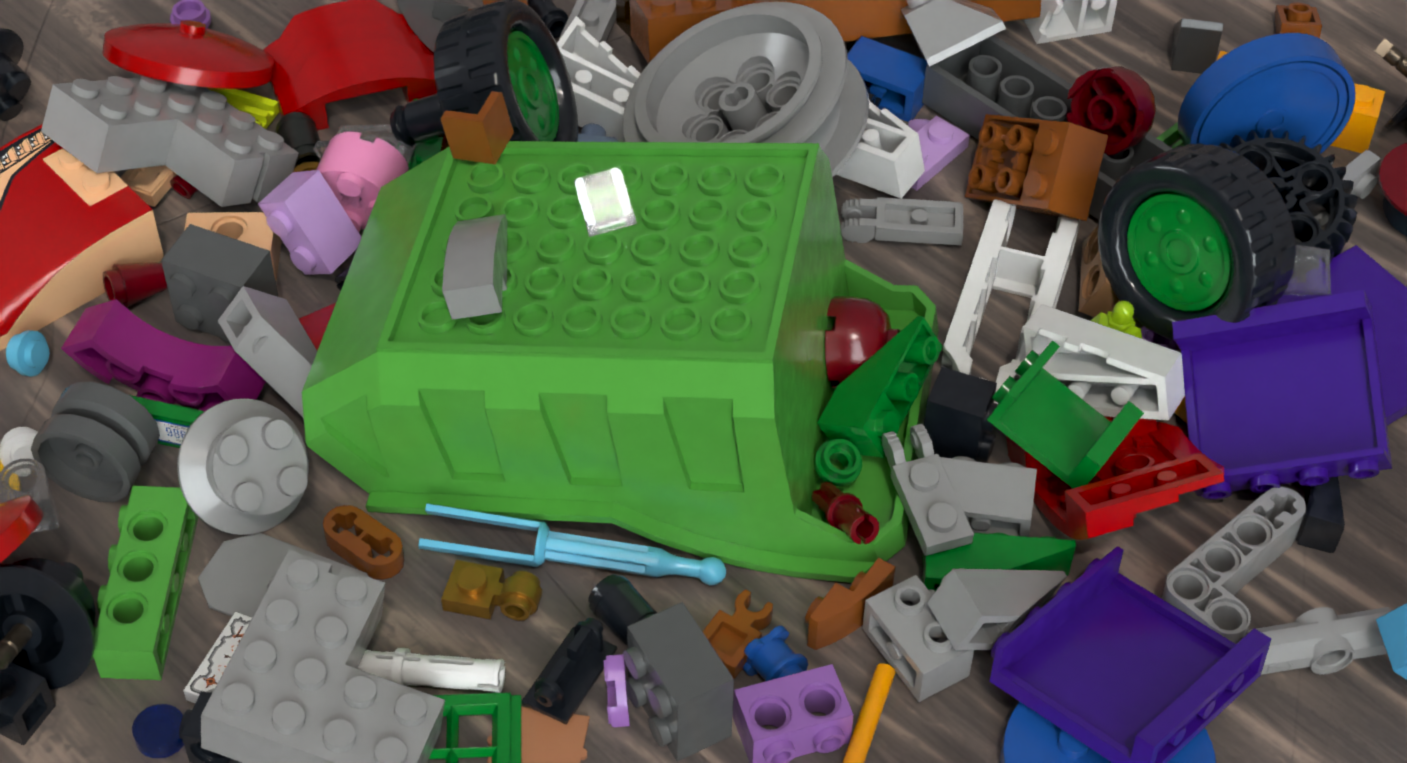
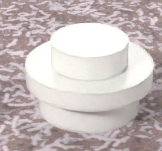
(17, 445)

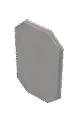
(244, 570)

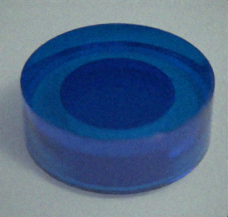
(158, 731)

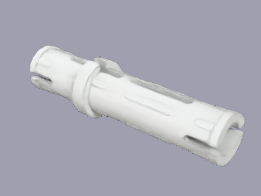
(435, 670)

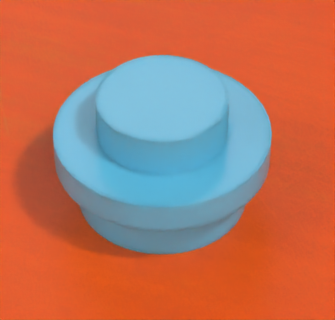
(27, 353)

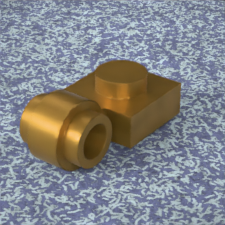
(478, 588)

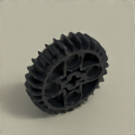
(1305, 170)

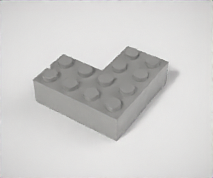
(170, 124)
(297, 683)

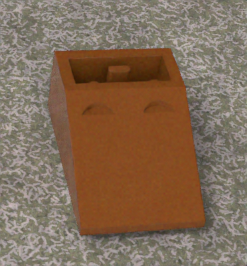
(1037, 165)

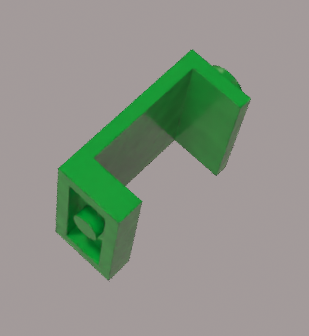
(1057, 423)

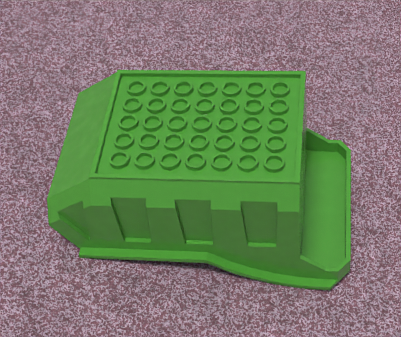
(631, 370)

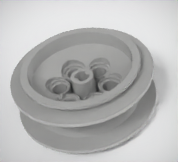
(753, 79)

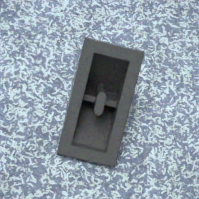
(1195, 45)

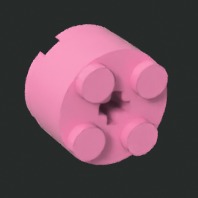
(358, 171)

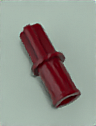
(846, 513)

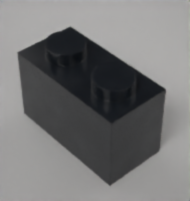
(959, 415)

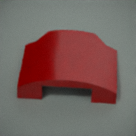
(346, 54)
(1142, 474)

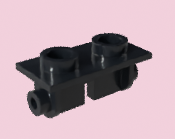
(570, 672)

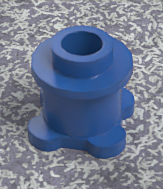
(773, 657)

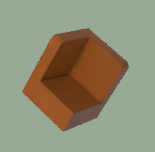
(479, 135)

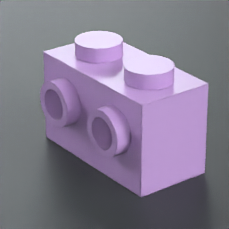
(310, 222)

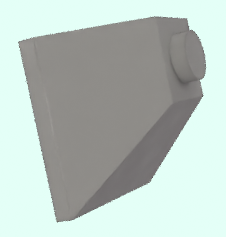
(949, 26)

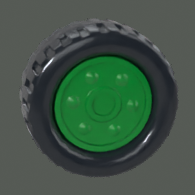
(502, 51)
(1196, 238)

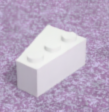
(1071, 19)
(597, 79)
(886, 156)
(1107, 365)

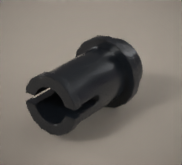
(553, 17)

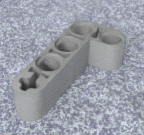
(1231, 558)

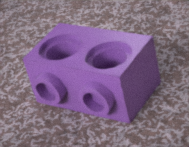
(789, 705)

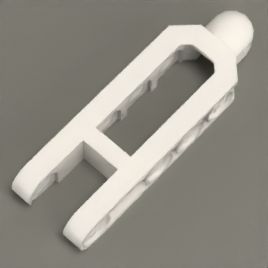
(1011, 272)

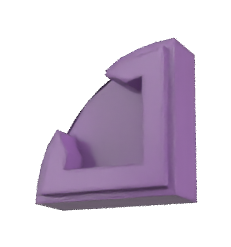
(617, 694)

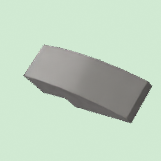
(476, 267)

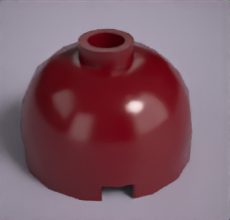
(1113, 104)
(857, 335)

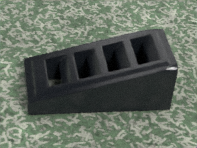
(1323, 517)

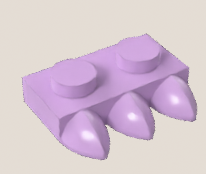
(939, 145)

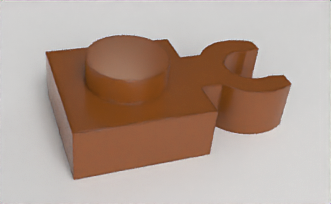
(733, 633)

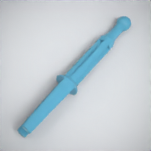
(576, 549)

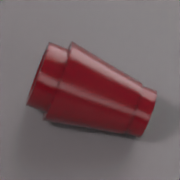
(134, 282)

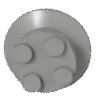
(243, 466)

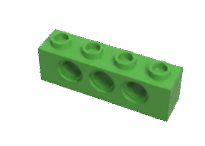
(144, 584)

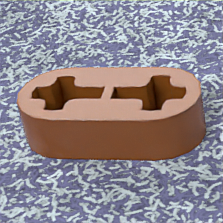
(358, 548)

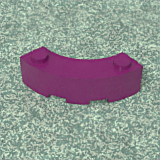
(159, 366)

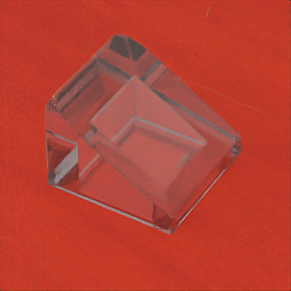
(604, 201)
(1310, 272)

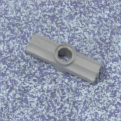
(1323, 640)

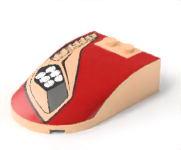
(62, 232)

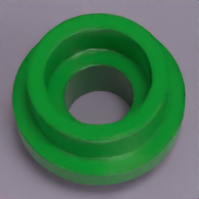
(844, 452)

